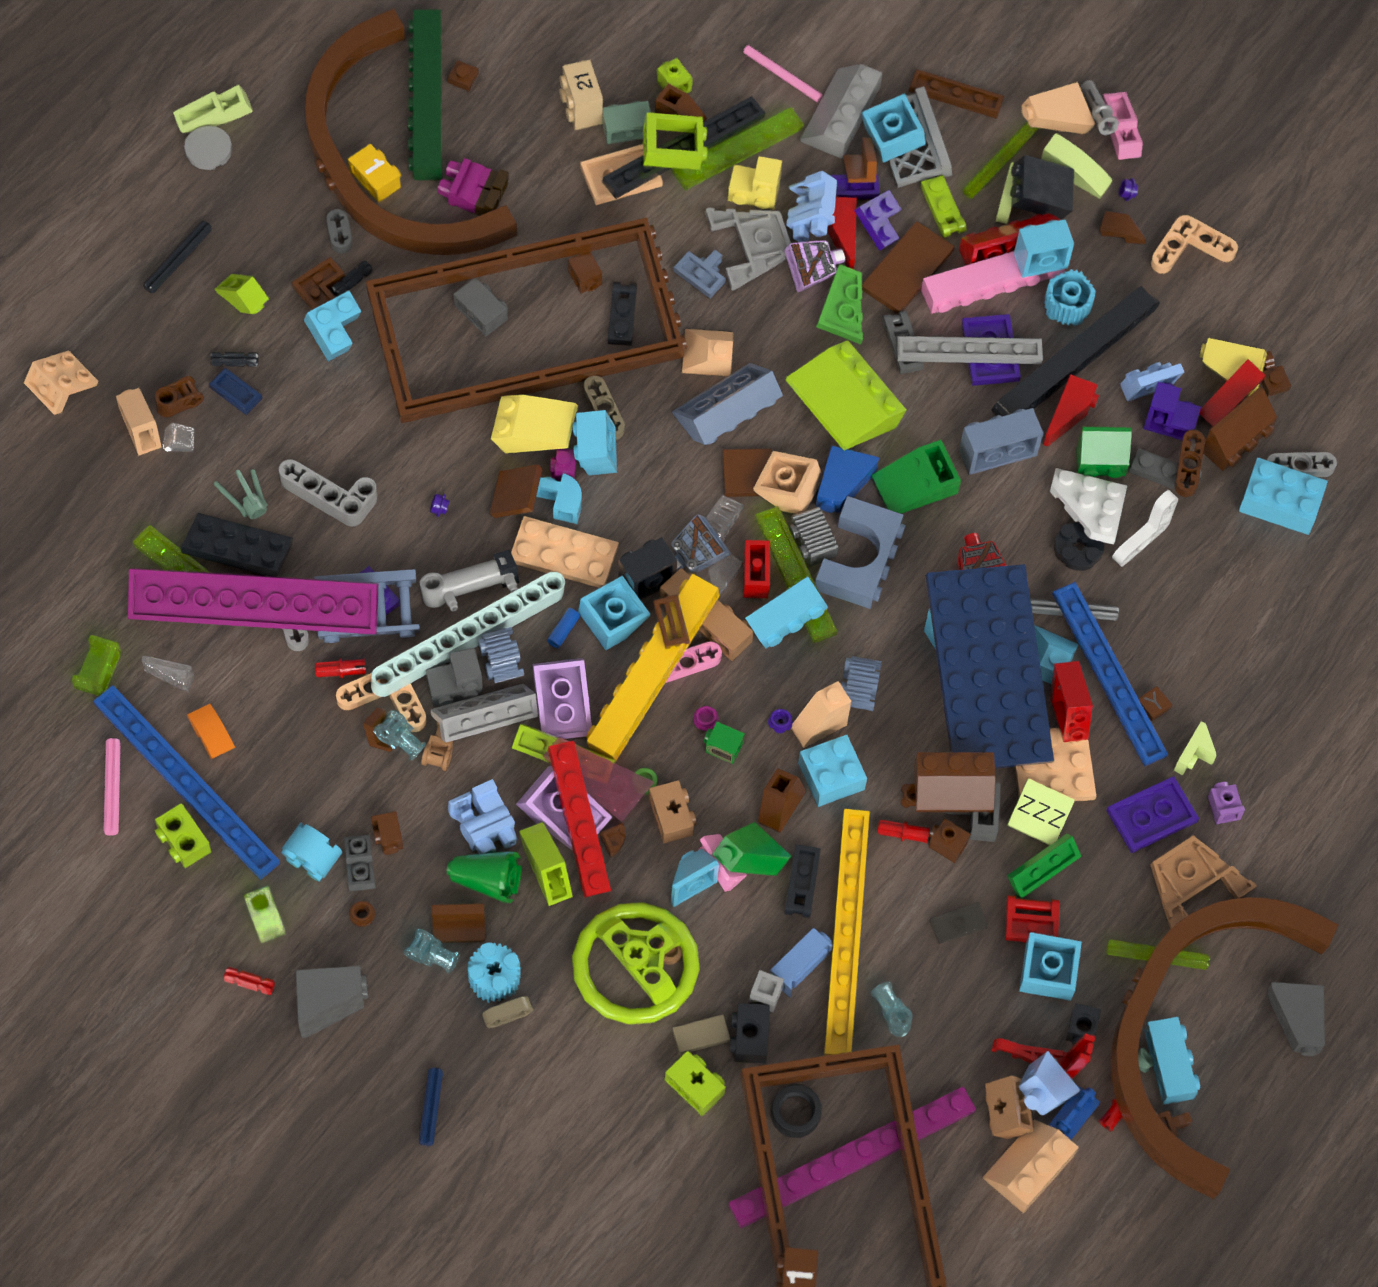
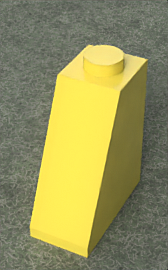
(1228, 357)

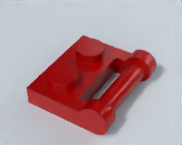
(1020, 925)

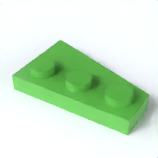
(843, 306)

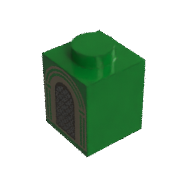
(724, 742)

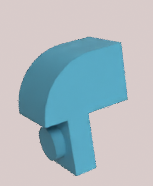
(566, 495)

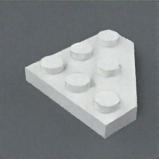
(1091, 502)

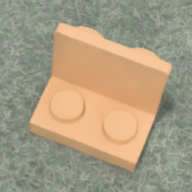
(57, 378)

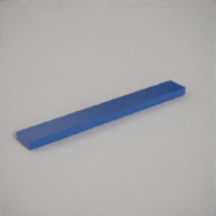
(1110, 674)

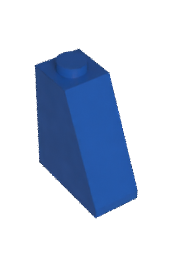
(843, 477)

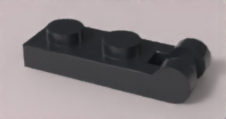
(622, 314)
(802, 880)

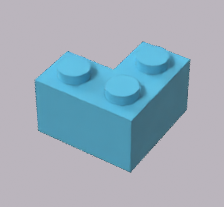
(328, 321)

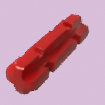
(249, 980)

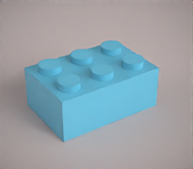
(1283, 496)

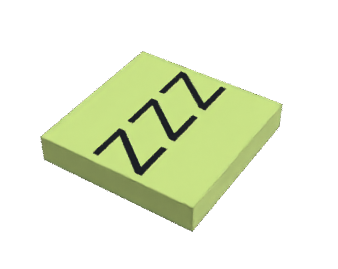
(1040, 812)

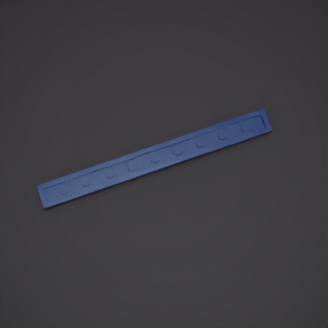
(186, 782)

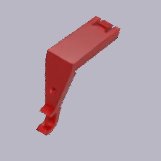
(1071, 1061)

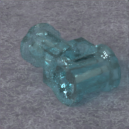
(399, 734)
(429, 950)
(893, 1009)

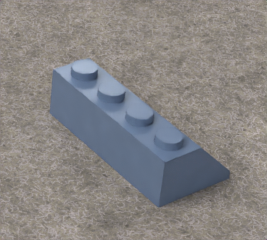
(728, 403)

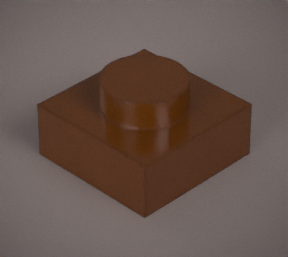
(463, 75)

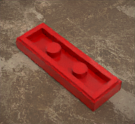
(1232, 393)

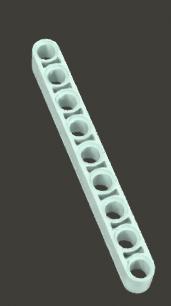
(461, 642)

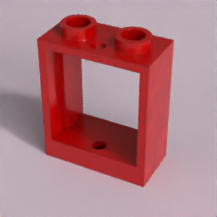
(1071, 701)

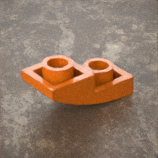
(211, 731)

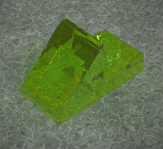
(264, 914)

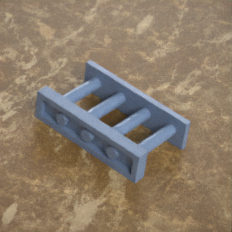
(403, 581)

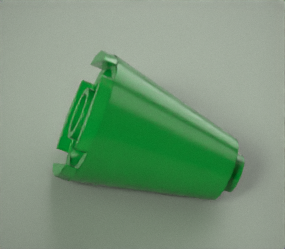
(488, 873)

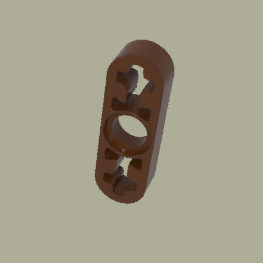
(1182, 470)

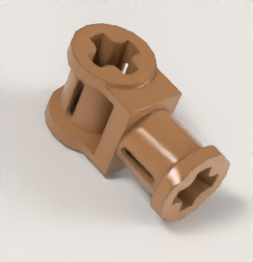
(437, 751)

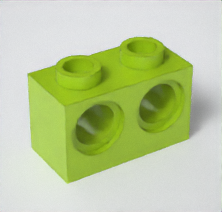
(186, 834)

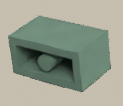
(624, 121)

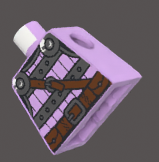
(812, 262)

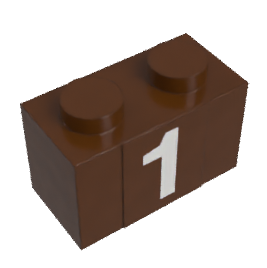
(797, 1267)

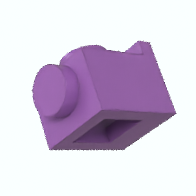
(1224, 810)

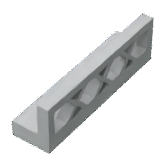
(485, 712)

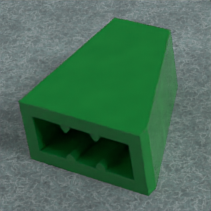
(751, 852)

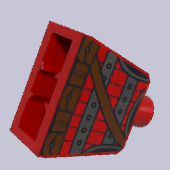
(979, 554)

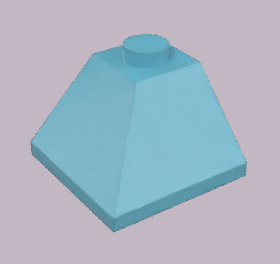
(1052, 650)
(694, 874)

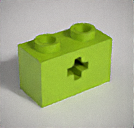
(699, 1096)

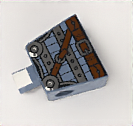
(698, 546)

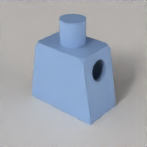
(1046, 1085)

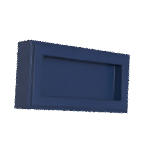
(235, 391)

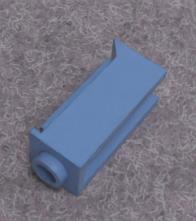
(802, 959)

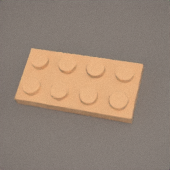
(564, 551)

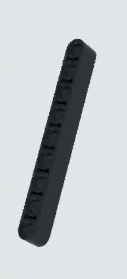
(1079, 353)

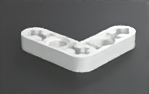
(1157, 523)

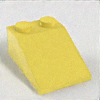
(533, 423)

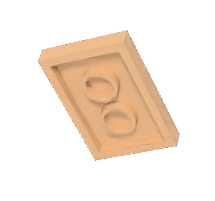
(598, 167)

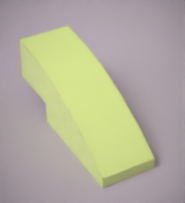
(213, 110)
(1087, 172)

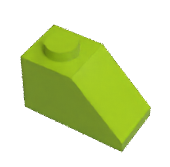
(243, 293)

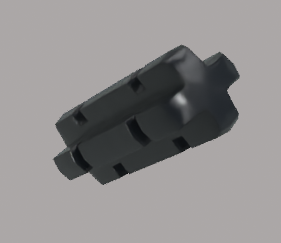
(351, 278)
(235, 359)

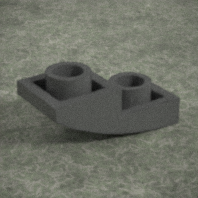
(359, 862)

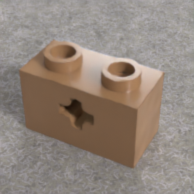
(672, 825)
(1007, 1108)

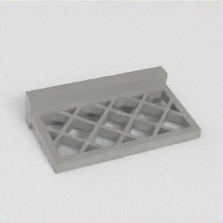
(932, 138)

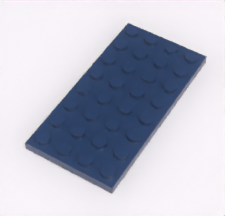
(990, 664)

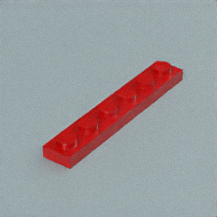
(579, 819)

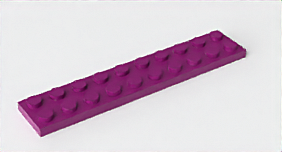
(253, 601)

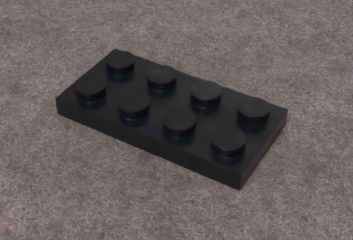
(237, 545)

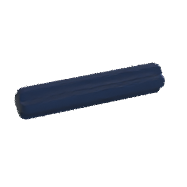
(430, 1107)

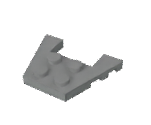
(761, 237)

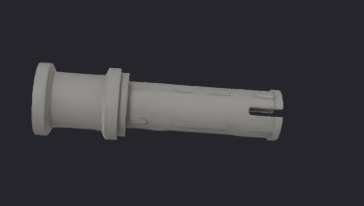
(1091, 92)

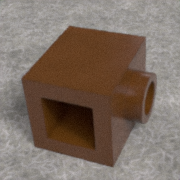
(948, 840)

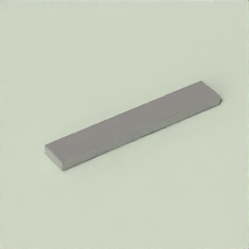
(969, 350)

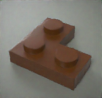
(315, 283)

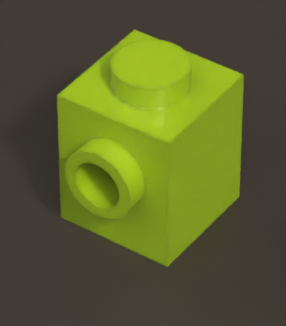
(674, 74)

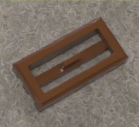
(676, 641)

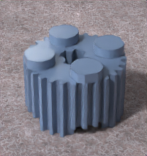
(501, 655)
(861, 681)

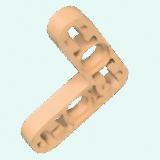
(1191, 236)
(357, 701)

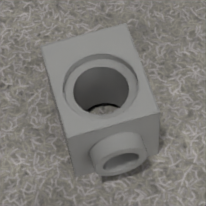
(766, 990)

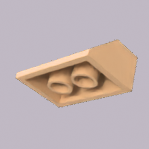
(1031, 1164)

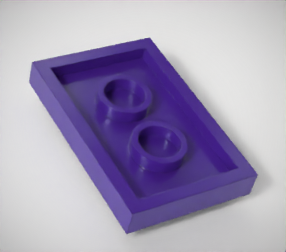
(990, 327)
(1152, 814)

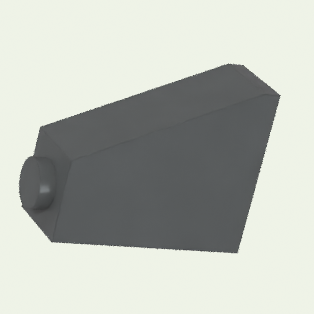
(1300, 1015)

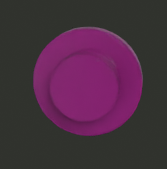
(705, 718)

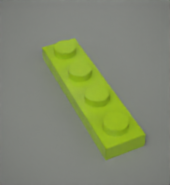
(535, 742)

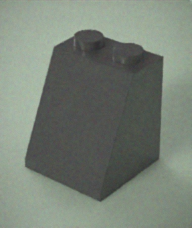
(328, 996)

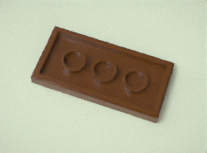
(903, 269)

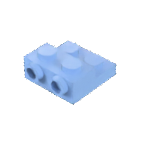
(1144, 383)

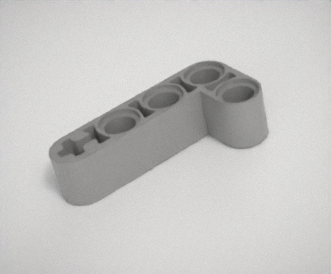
(297, 477)

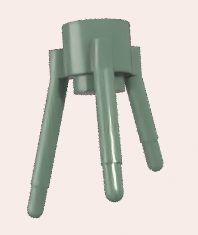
(253, 505)

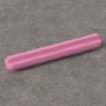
(112, 785)

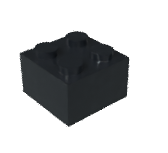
(648, 567)

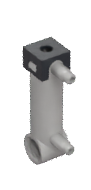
(443, 588)

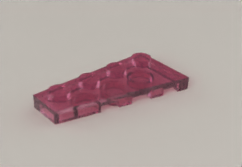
(609, 783)

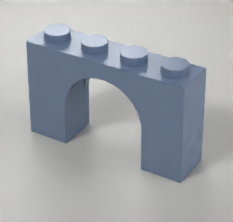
(862, 583)

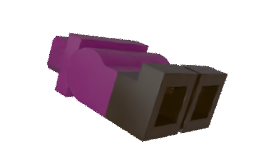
(474, 186)

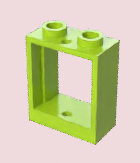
(668, 157)

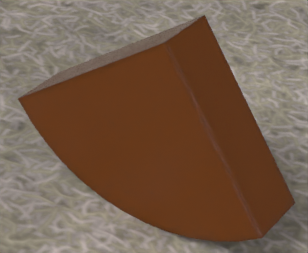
(613, 838)

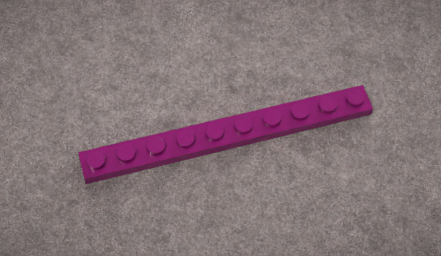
(853, 1156)

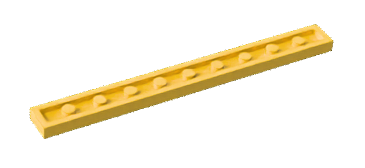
(847, 932)

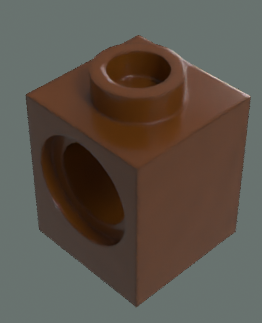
(585, 272)

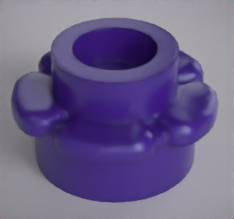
(1128, 189)
(439, 504)
(780, 714)

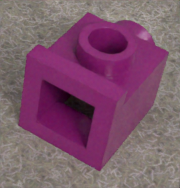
(563, 464)

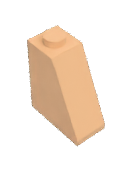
(1059, 110)
(139, 421)
(822, 715)

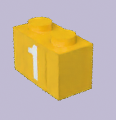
(374, 172)

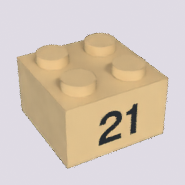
(581, 94)

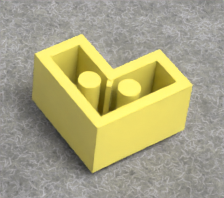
(756, 186)

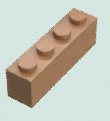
(720, 624)

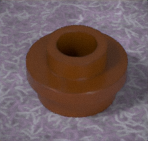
(362, 906)

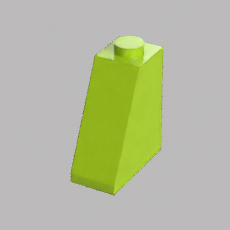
(546, 863)

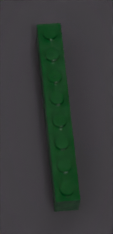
(427, 94)

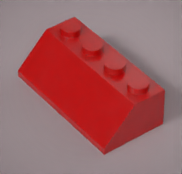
(997, 240)

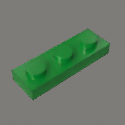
(1044, 865)

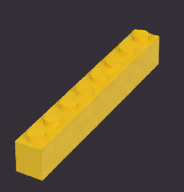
(650, 671)

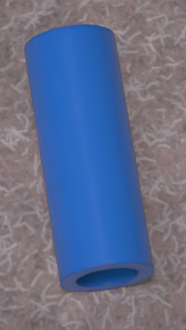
(563, 628)

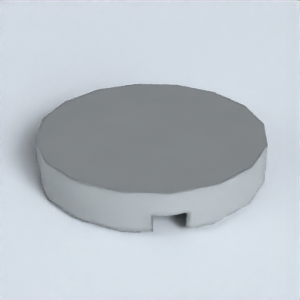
(208, 147)

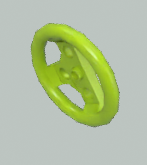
(663, 993)

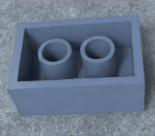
(1000, 441)

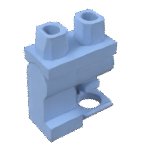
(814, 206)
(491, 824)

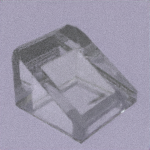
(178, 438)

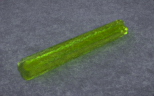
(1142, 952)

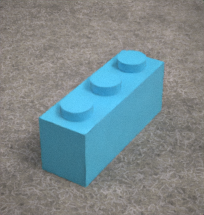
(787, 613)
(1171, 1060)

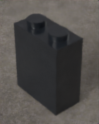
(1042, 187)

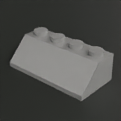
(841, 109)

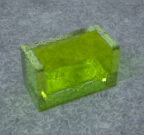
(97, 666)

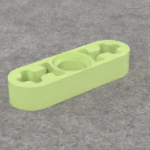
(1006, 200)

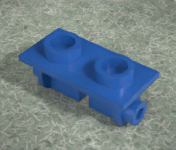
(1075, 1112)

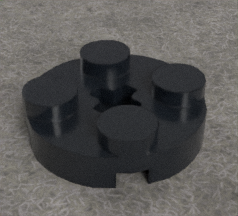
(1070, 555)

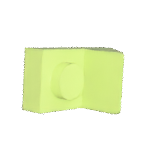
(1198, 747)

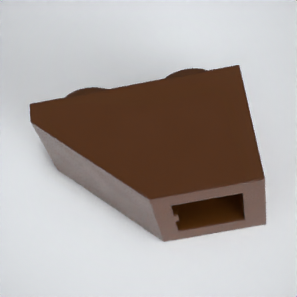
(677, 102)
(780, 800)

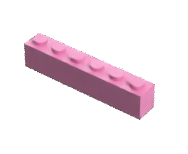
(977, 282)

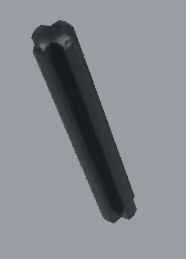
(175, 259)

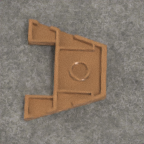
(1189, 871)

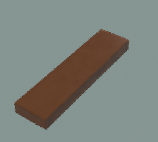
(957, 93)

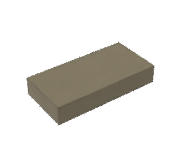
(701, 1034)

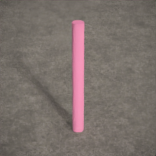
(782, 73)

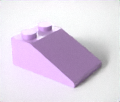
(562, 698)
(544, 805)

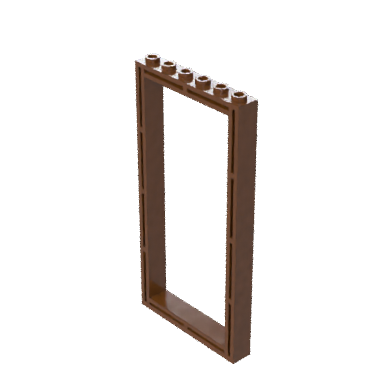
(513, 258)
(829, 1066)

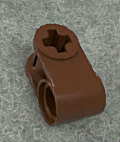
(180, 395)

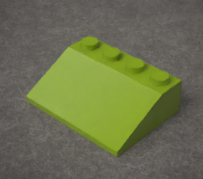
(846, 396)

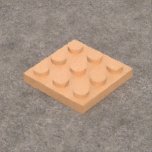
(1068, 774)

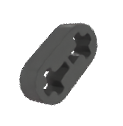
(344, 230)

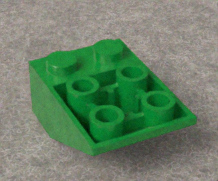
(917, 478)

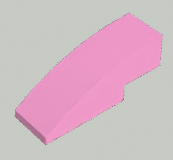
(1126, 138)

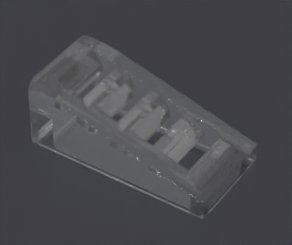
(726, 525)
(173, 673)

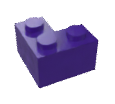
(1168, 414)

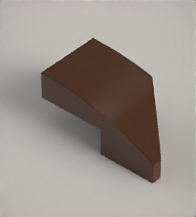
(1121, 225)

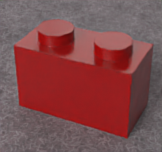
(756, 569)

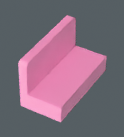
(727, 879)

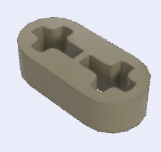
(507, 1012)

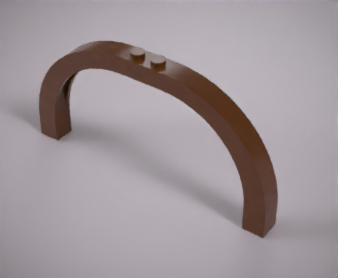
(403, 233)
(1140, 1117)

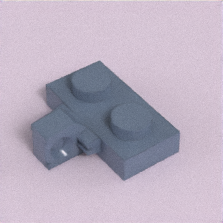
(701, 272)

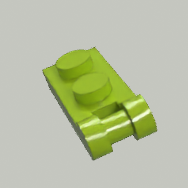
(942, 206)

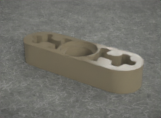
(604, 397)

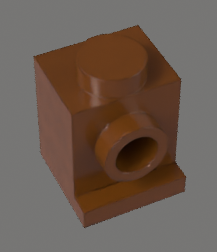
(387, 832)

